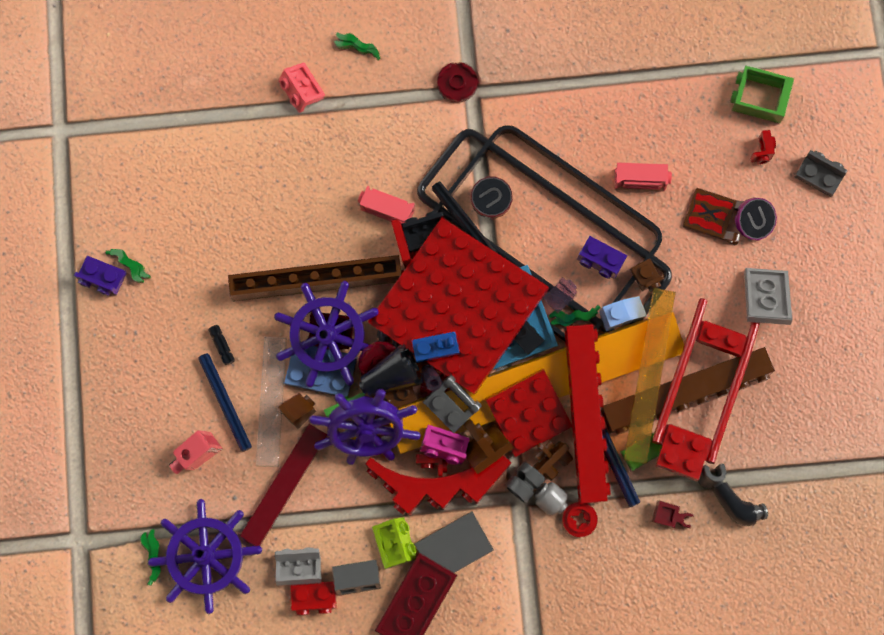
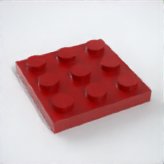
(529, 412)

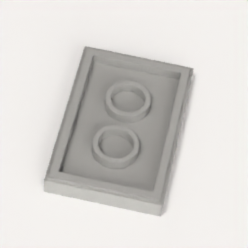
(767, 296)

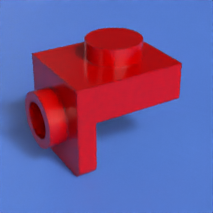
(767, 146)

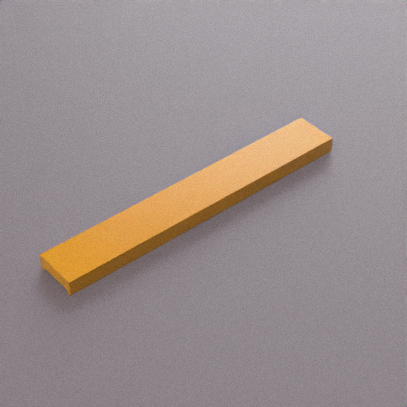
(618, 352)

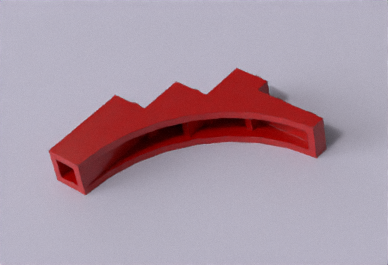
(440, 490)

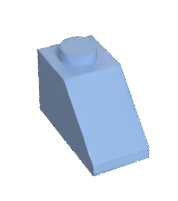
(622, 312)

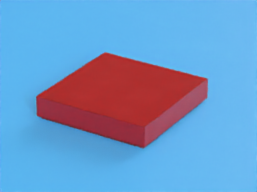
(401, 241)

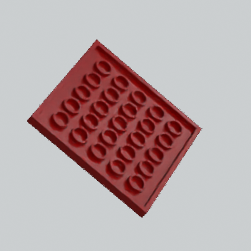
(461, 289)

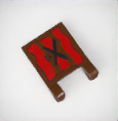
(711, 215)

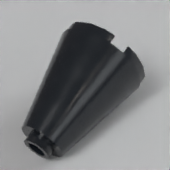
(392, 373)

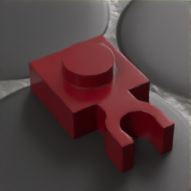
(668, 515)

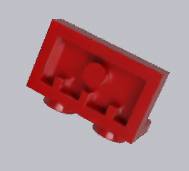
(313, 597)

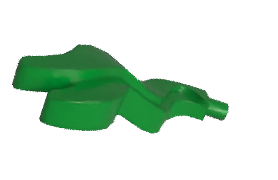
(351, 41)
(137, 269)
(568, 320)
(152, 546)

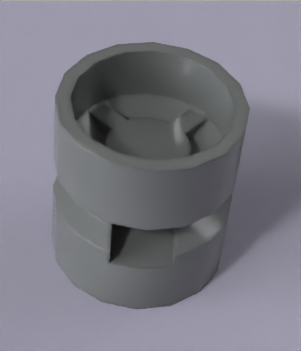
(525, 481)

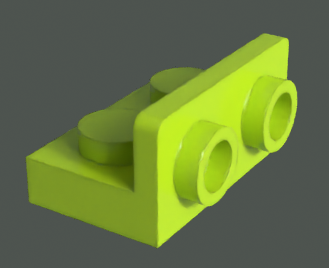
(394, 542)

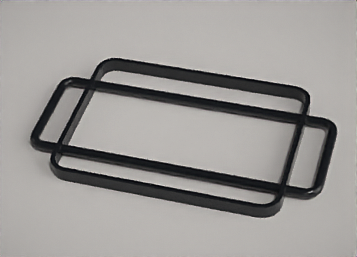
(488, 144)

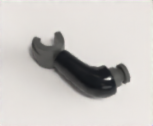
(738, 510)

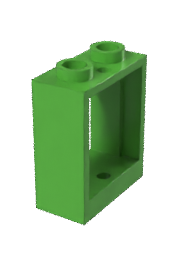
(768, 78)

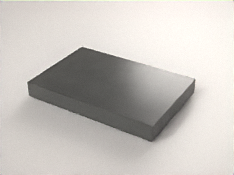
(456, 544)

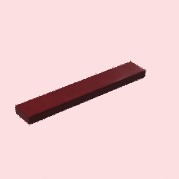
(283, 486)

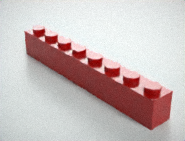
(585, 413)

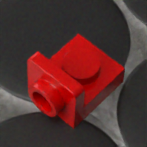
(428, 463)

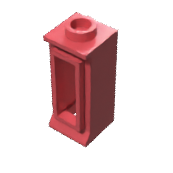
(642, 176)
(385, 205)

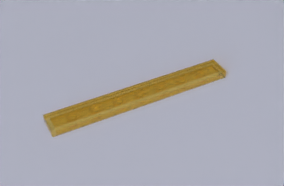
(649, 376)

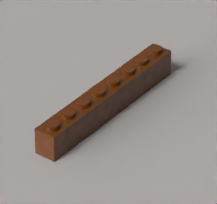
(319, 278)
(694, 388)

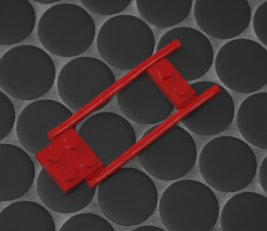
(684, 450)

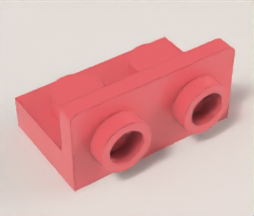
(300, 86)

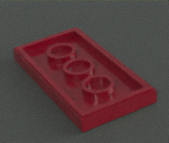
(417, 598)

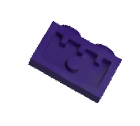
(601, 257)
(100, 275)

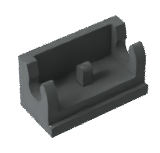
(356, 577)

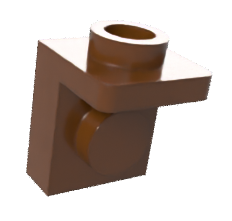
(647, 275)

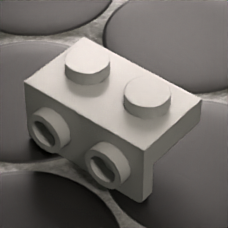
(298, 566)

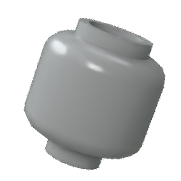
(551, 498)

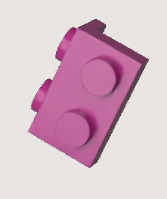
(444, 445)

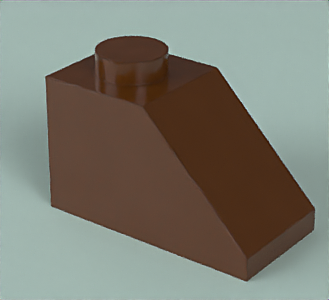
(298, 409)

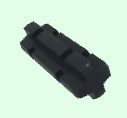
(221, 345)

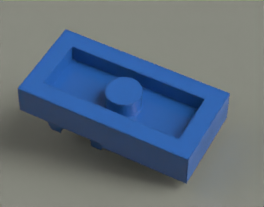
(435, 347)

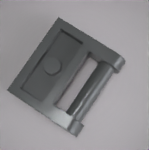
(447, 409)

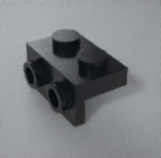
(418, 230)

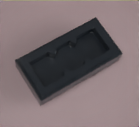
(528, 338)

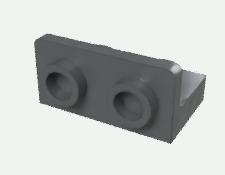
(821, 173)

